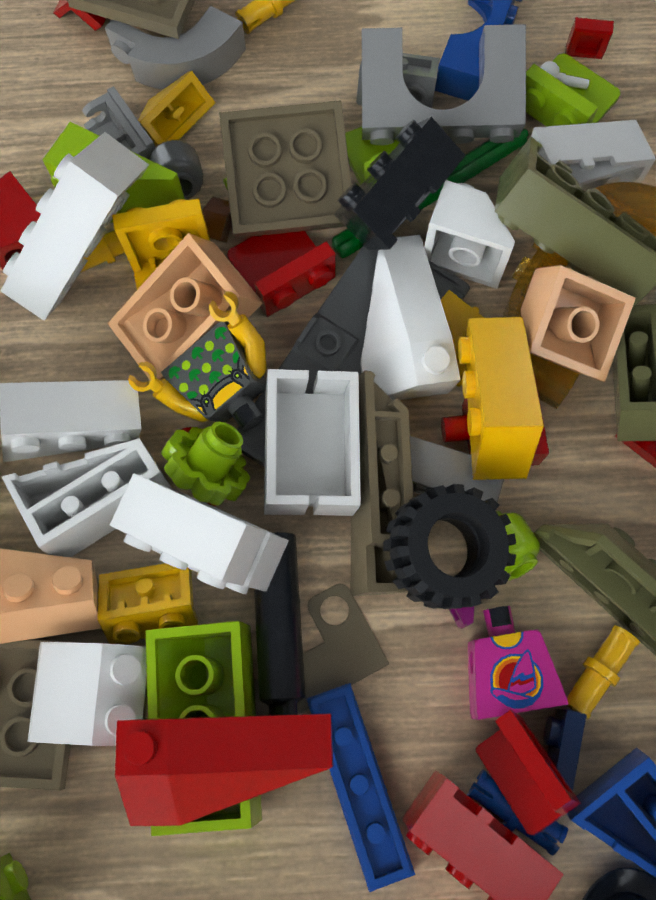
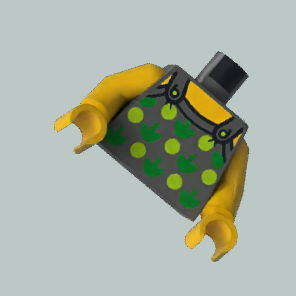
(216, 374)

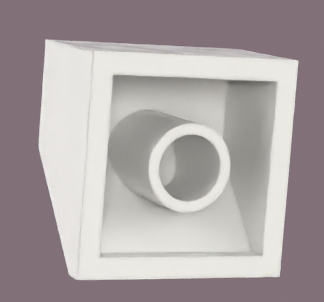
(468, 235)
(86, 691)

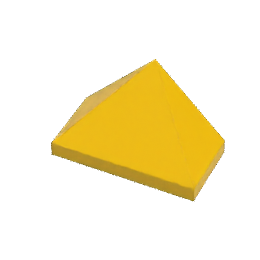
(175, 109)

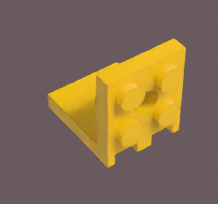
(154, 232)

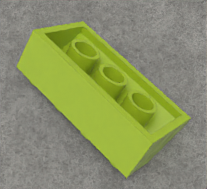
(203, 674)

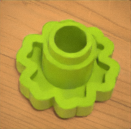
(207, 462)

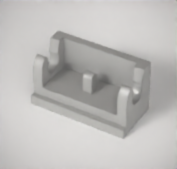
(118, 122)

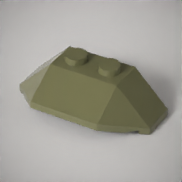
(608, 570)

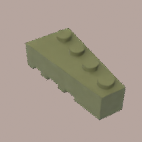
(576, 223)

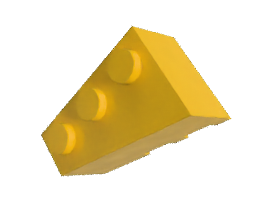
(501, 398)

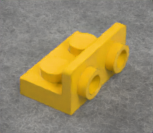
(144, 601)

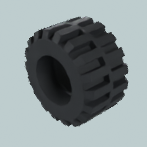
(485, 542)

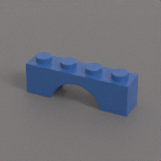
(460, 61)

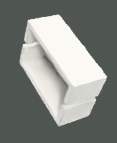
(312, 443)
(198, 536)

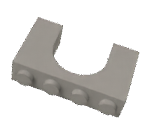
(493, 112)

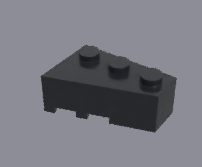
(399, 184)

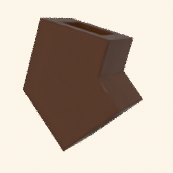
(218, 218)

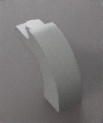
(205, 49)

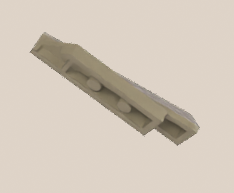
(383, 486)

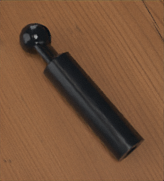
(280, 636)

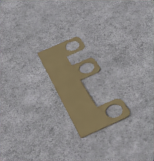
(344, 657)

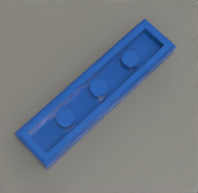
(363, 791)

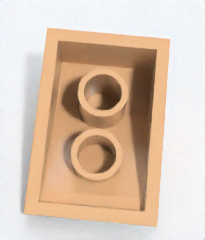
(174, 302)

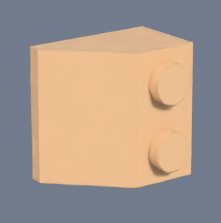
(574, 320)

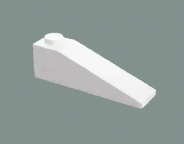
(407, 327)

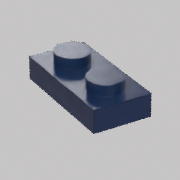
(564, 737)

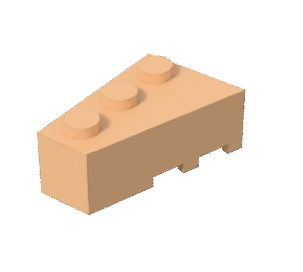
(45, 595)

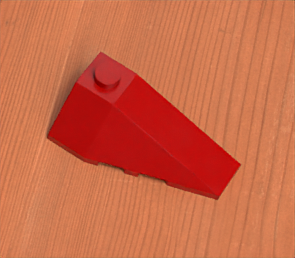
(199, 765)

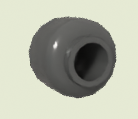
(184, 161)

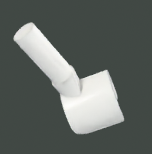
(553, 69)

